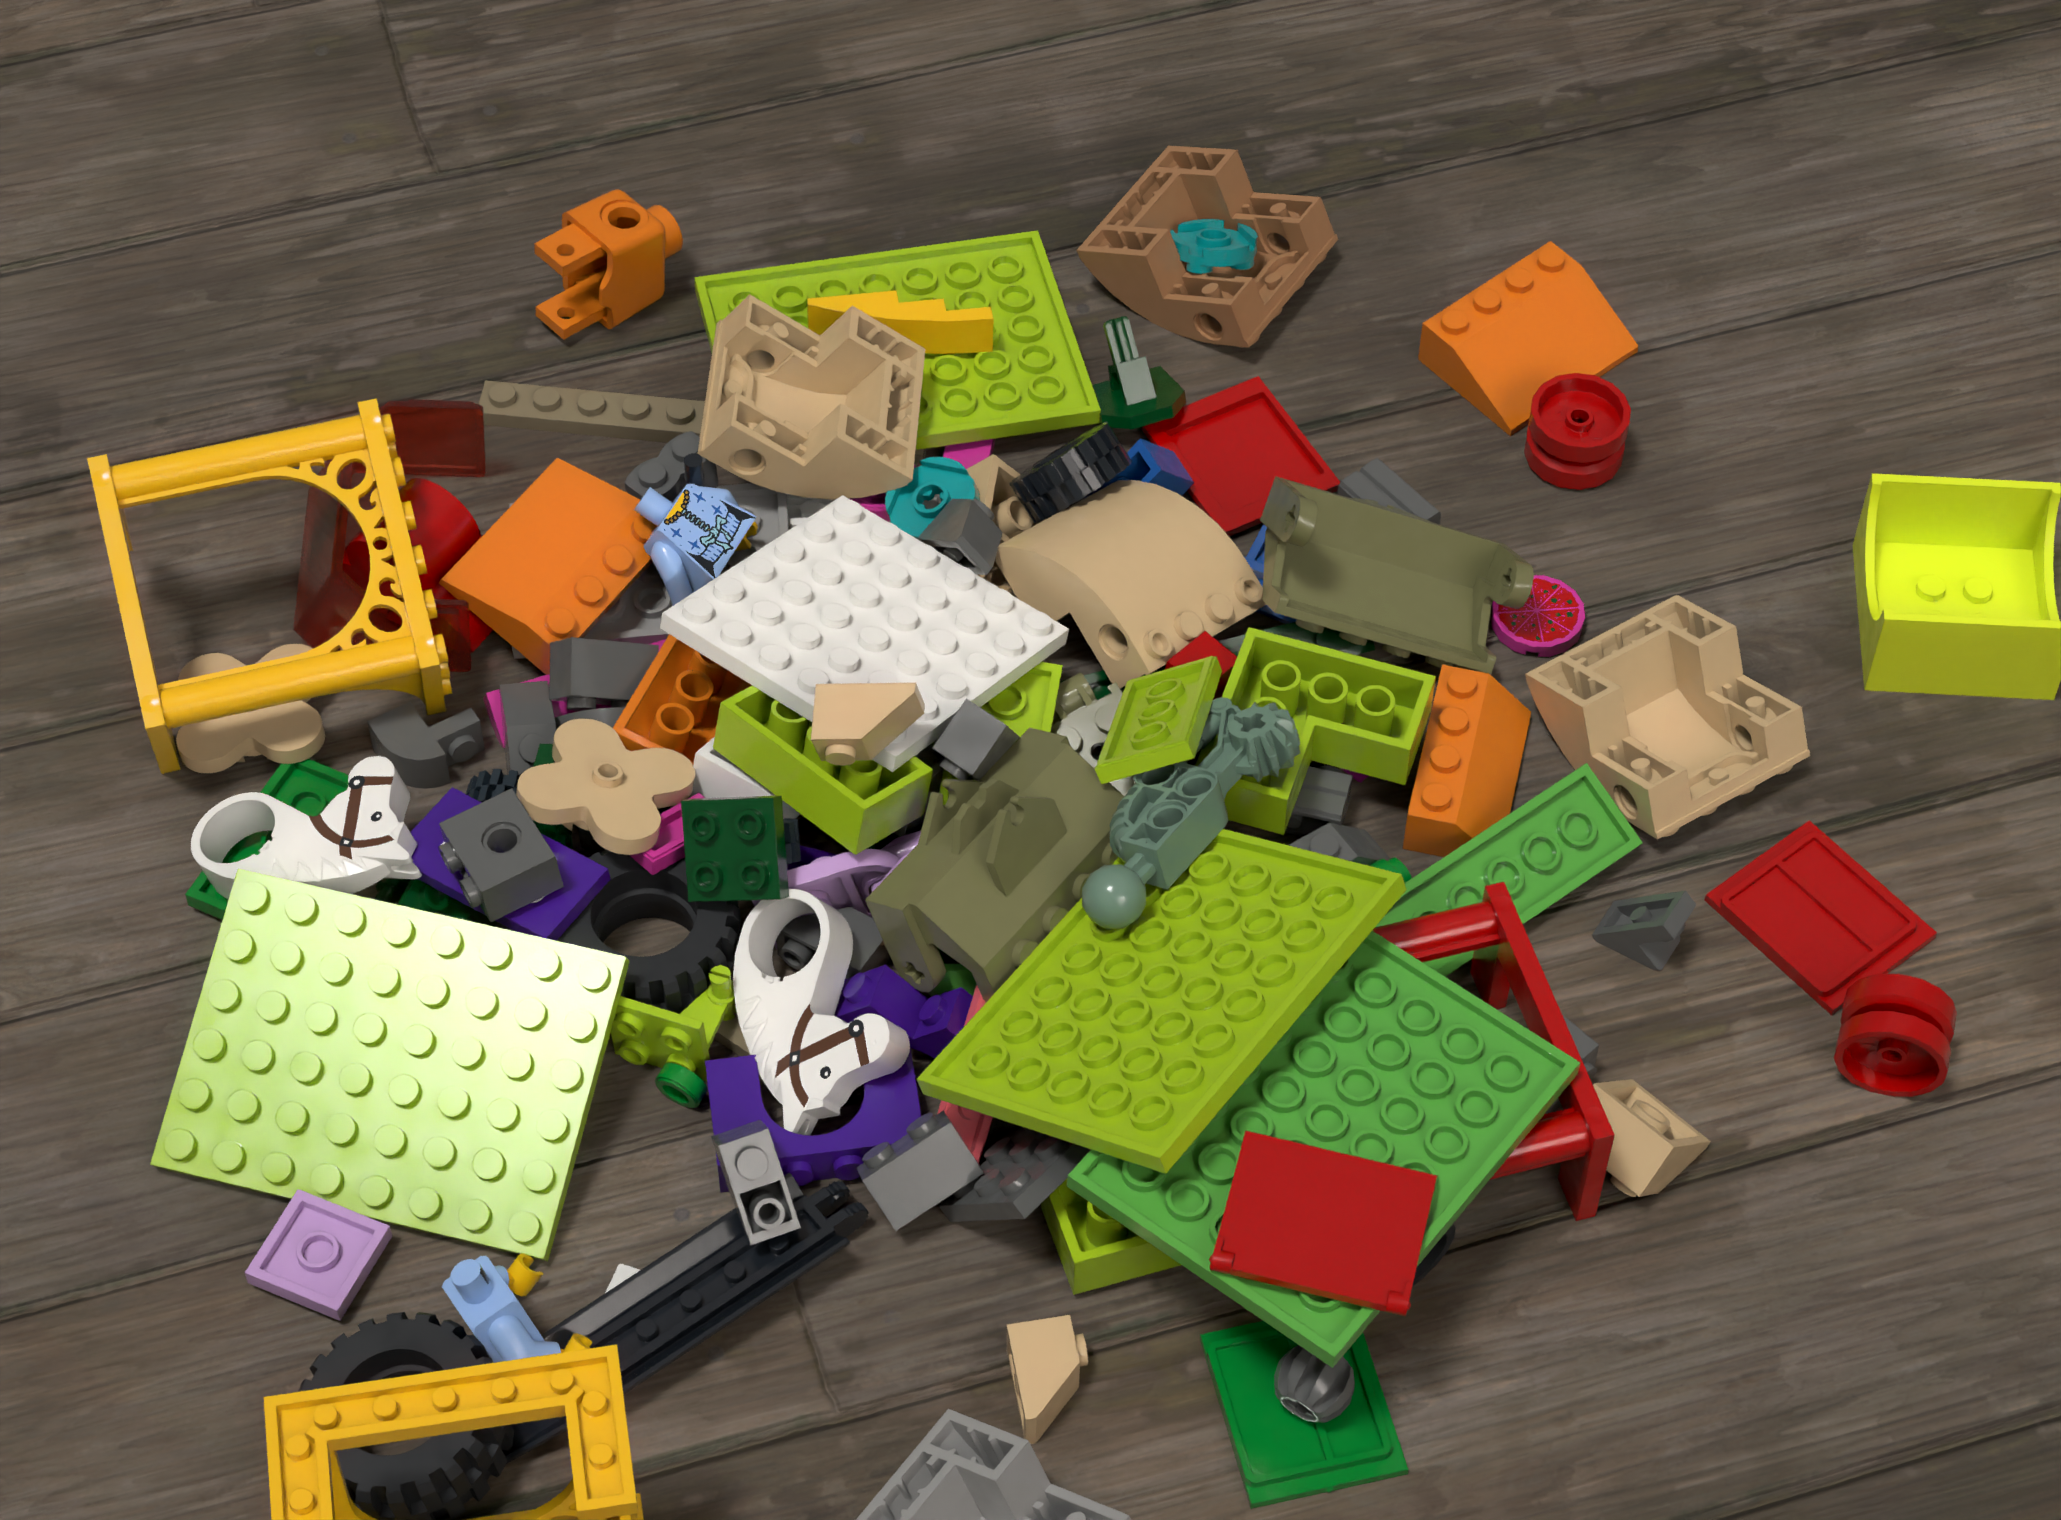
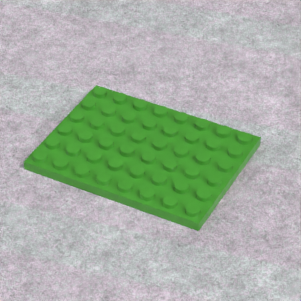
(1374, 1069)

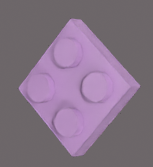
(318, 1254)

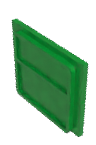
(1282, 1453)

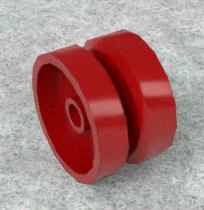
(1577, 431)
(1895, 1035)

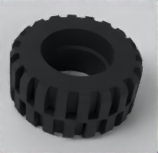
(680, 974)
(444, 1469)

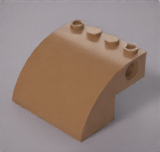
(1228, 306)

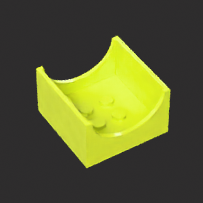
(1958, 586)

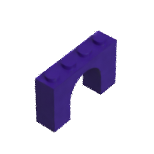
(885, 1114)

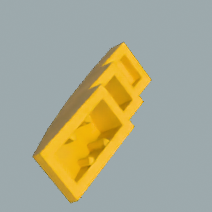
(920, 321)

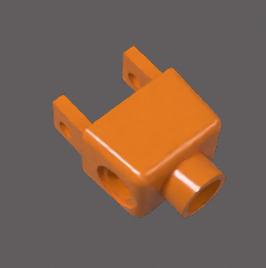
(608, 262)

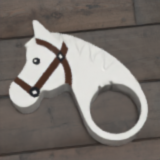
(341, 849)
(790, 1024)

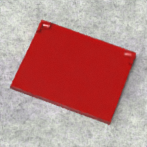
(1324, 1223)

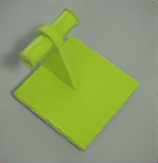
(661, 1036)

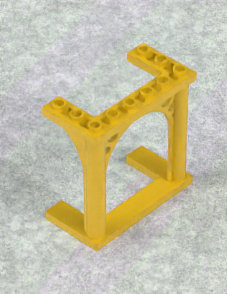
(399, 660)
(583, 1385)

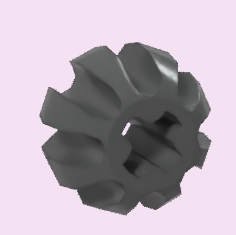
(1312, 1387)

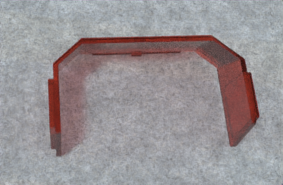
(430, 441)

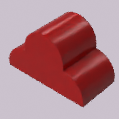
(443, 531)

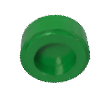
(681, 1085)

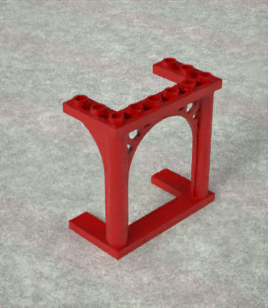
(1505, 959)

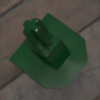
(1134, 392)

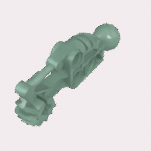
(1182, 808)

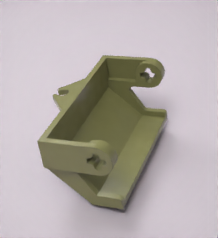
(1386, 575)
(997, 864)

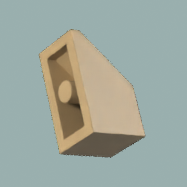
(861, 718)
(1044, 1369)

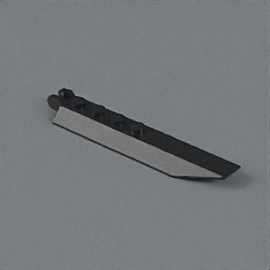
(699, 1292)

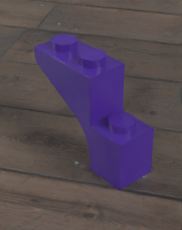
(927, 1021)

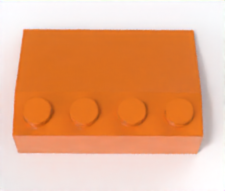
(1522, 331)
(554, 561)

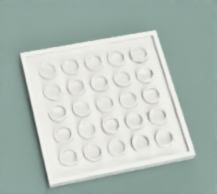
(864, 605)

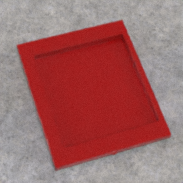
(1235, 450)
(1819, 915)

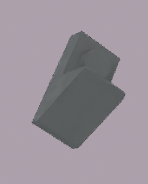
(1646, 927)

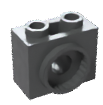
(499, 856)

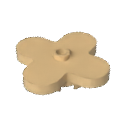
(279, 732)
(605, 786)

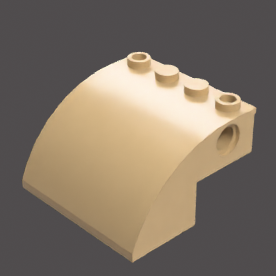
(811, 407)
(1134, 573)
(1668, 716)

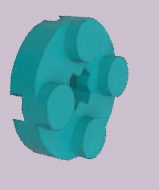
(1209, 245)
(933, 477)

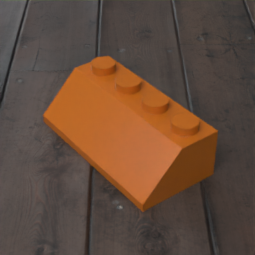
(677, 701)
(1465, 762)

